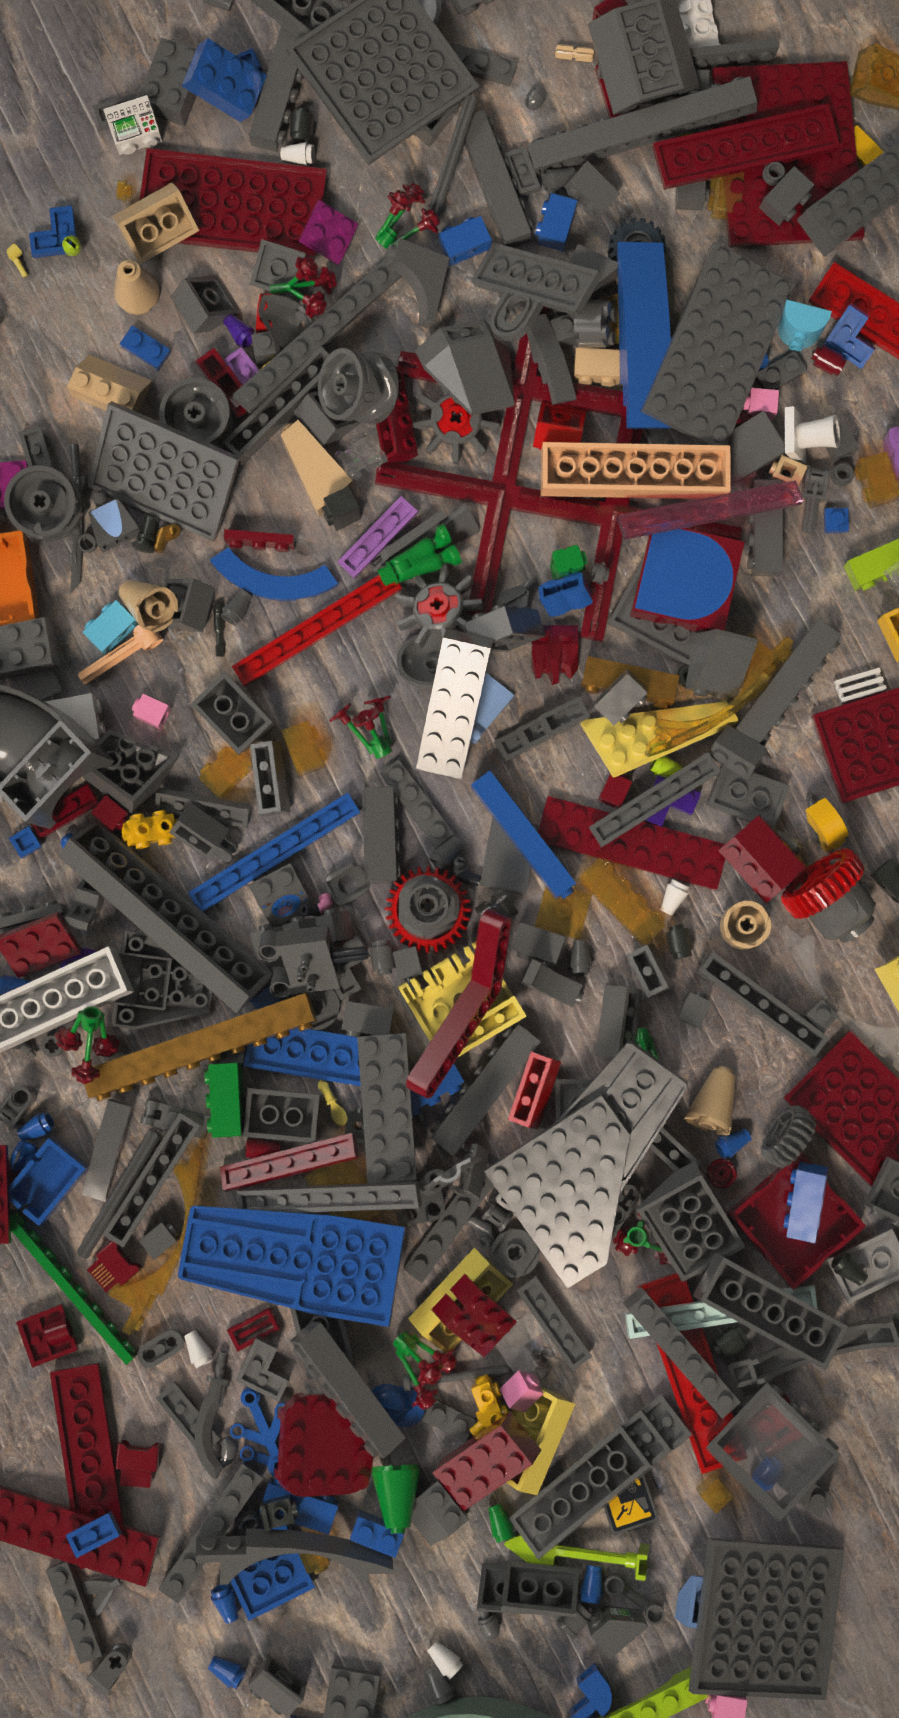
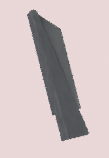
(459, 525)

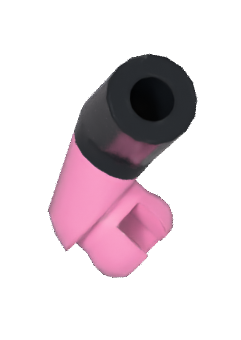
(319, 908)

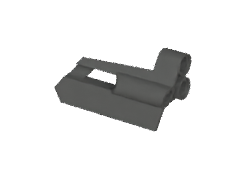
(431, 1192)

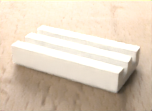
(878, 679)

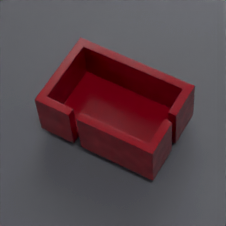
(480, 1321)

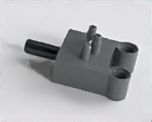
(308, 960)

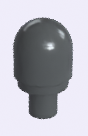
(488, 1625)

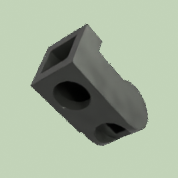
(888, 879)

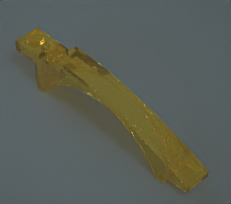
(762, 666)
(141, 1293)

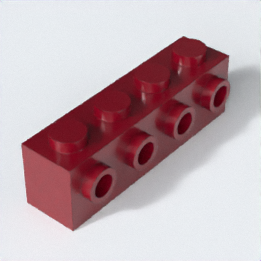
(397, 431)

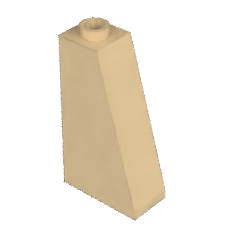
(314, 465)

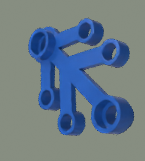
(266, 1436)

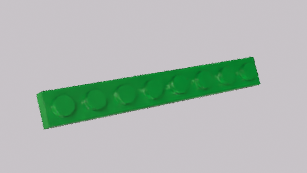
(76, 1293)

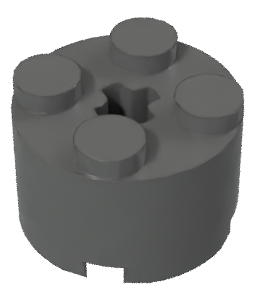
(596, 324)

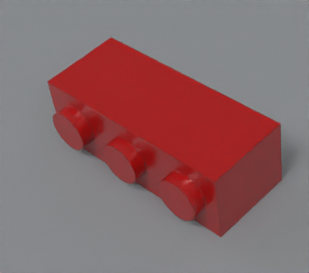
(534, 1090)

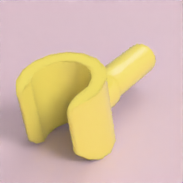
(14, 253)

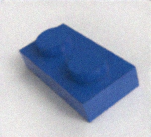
(145, 348)
(93, 1534)

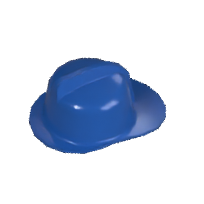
(399, 1404)

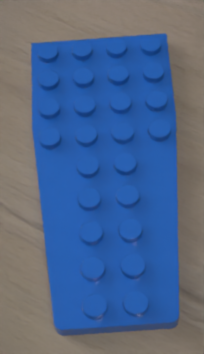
(296, 1260)

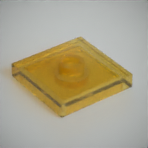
(563, 916)

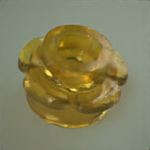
(123, 190)

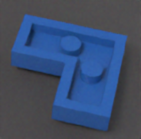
(50, 242)
(845, 338)

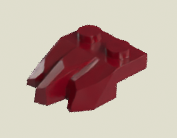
(555, 652)

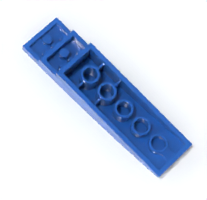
(642, 325)

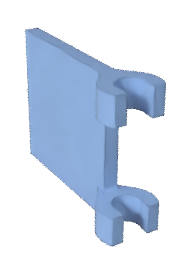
(492, 702)

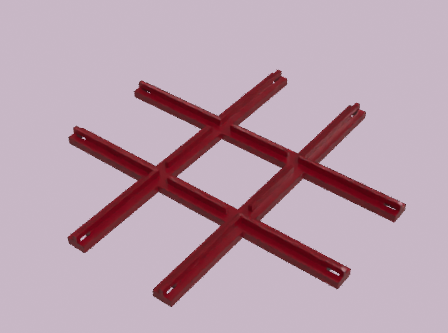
(503, 495)

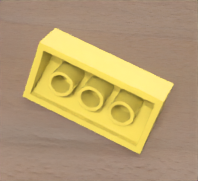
(480, 1271)
(545, 1424)

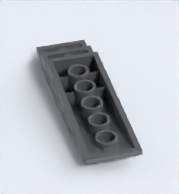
(600, 1476)

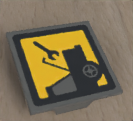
(631, 1508)

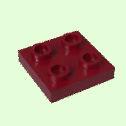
(47, 1335)

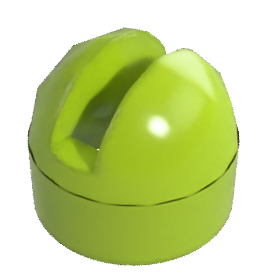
(68, 249)

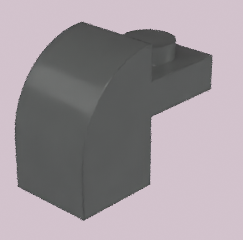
(85, 907)

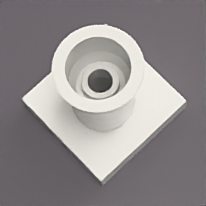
(810, 434)

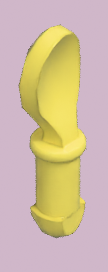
(337, 1113)

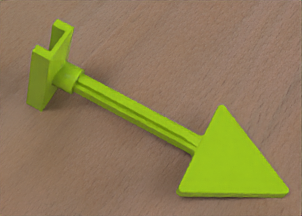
(630, 1559)

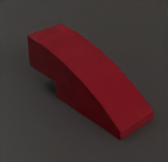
(220, 374)

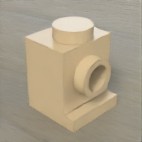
(793, 468)

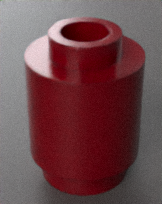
(828, 360)

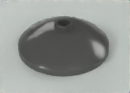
(418, 665)

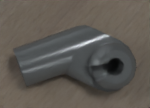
(485, 1231)

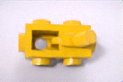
(143, 831)
(487, 1399)

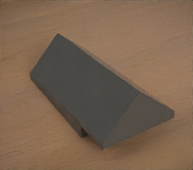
(528, 1589)

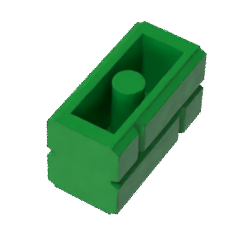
(567, 562)

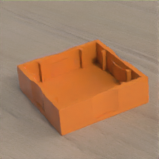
(17, 583)

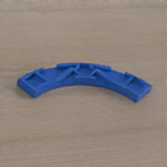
(270, 586)

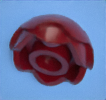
(727, 1178)

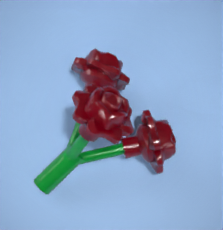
(308, 269)

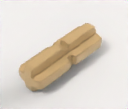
(580, 53)

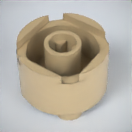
(756, 918)

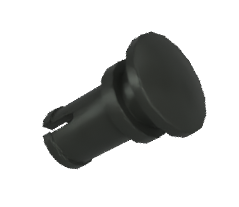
(146, 537)

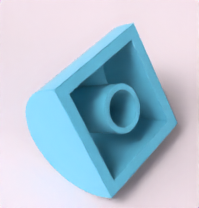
(801, 325)

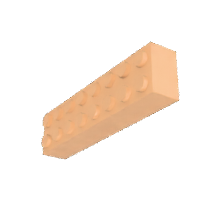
(634, 470)

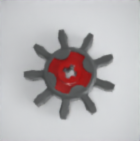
(452, 432)
(436, 596)

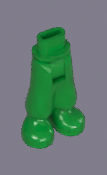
(421, 558)

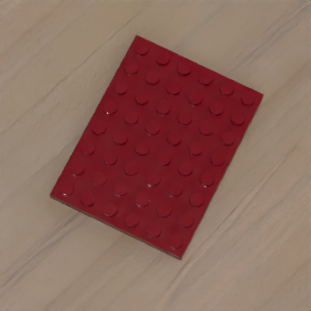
(780, 91)

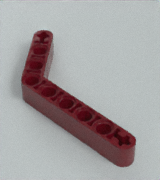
(469, 1008)

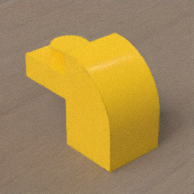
(827, 824)

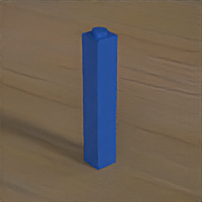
(523, 836)

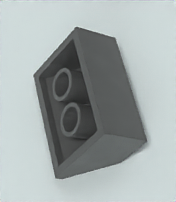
(233, 714)

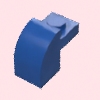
(597, 1694)

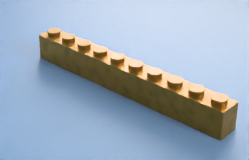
(202, 1045)

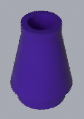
(239, 331)

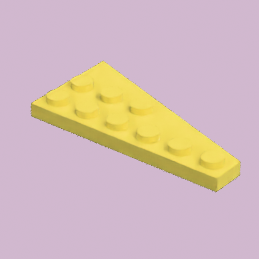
(625, 744)

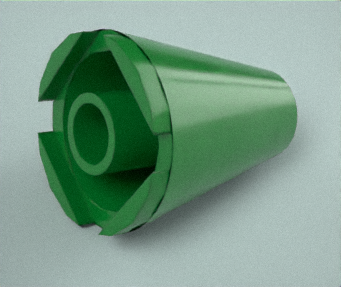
(396, 1494)

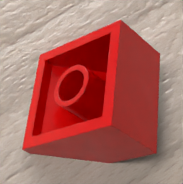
(558, 424)

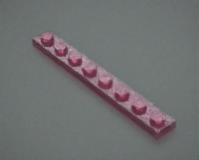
(709, 509)

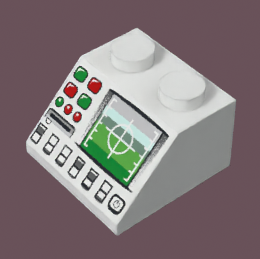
(133, 125)

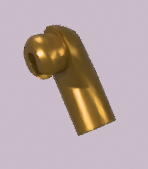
(165, 535)

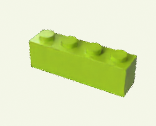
(869, 567)

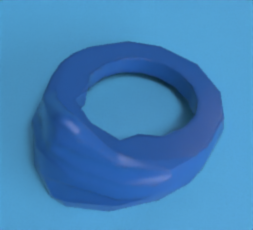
(27, 1152)

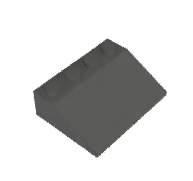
(689, 1222)

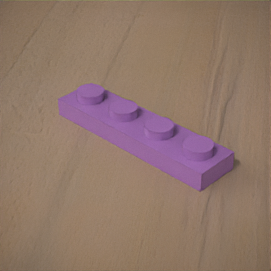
(377, 537)

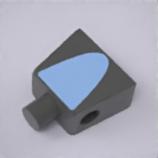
(111, 523)

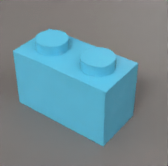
(110, 627)

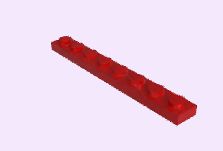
(313, 630)

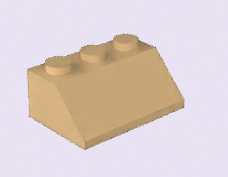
(156, 223)
(102, 382)

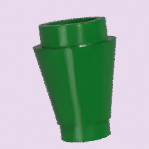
(500, 1524)

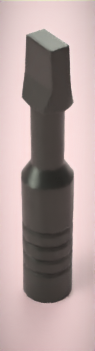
(218, 629)

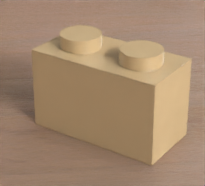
(596, 366)

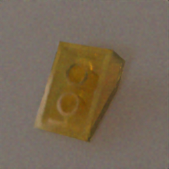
(876, 77)

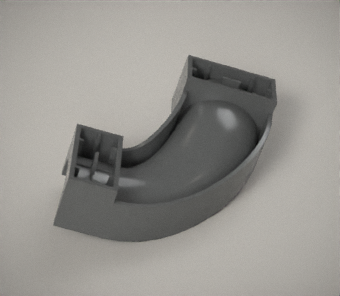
(41, 755)

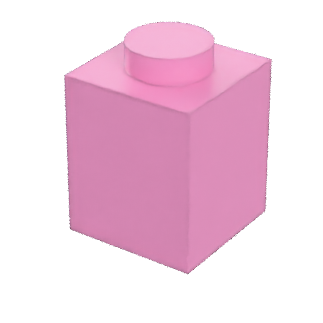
(762, 400)
(151, 711)
(521, 1391)

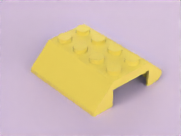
(436, 1000)

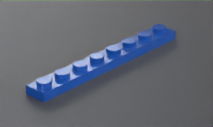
(274, 852)

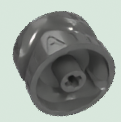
(358, 386)
(198, 410)
(41, 486)

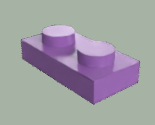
(241, 365)

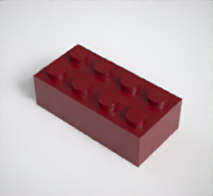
(487, 1461)

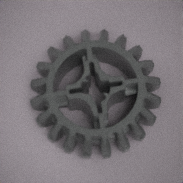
(788, 1136)

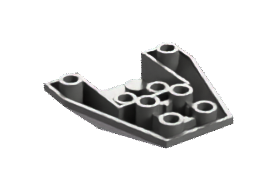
(470, 366)
(160, 985)

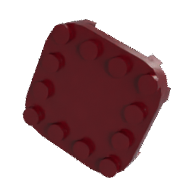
(319, 1449)

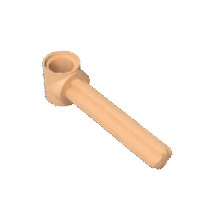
(142, 639)

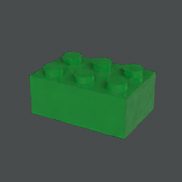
(225, 1100)

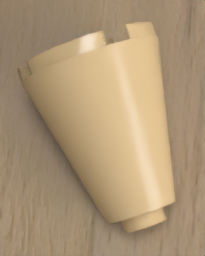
(135, 288)
(149, 604)
(714, 1103)

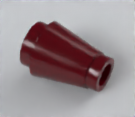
(259, 1147)

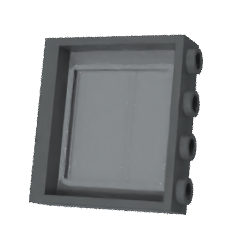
(773, 1451)

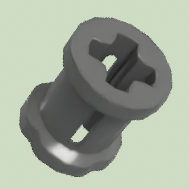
(497, 1216)

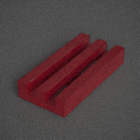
(272, 1319)

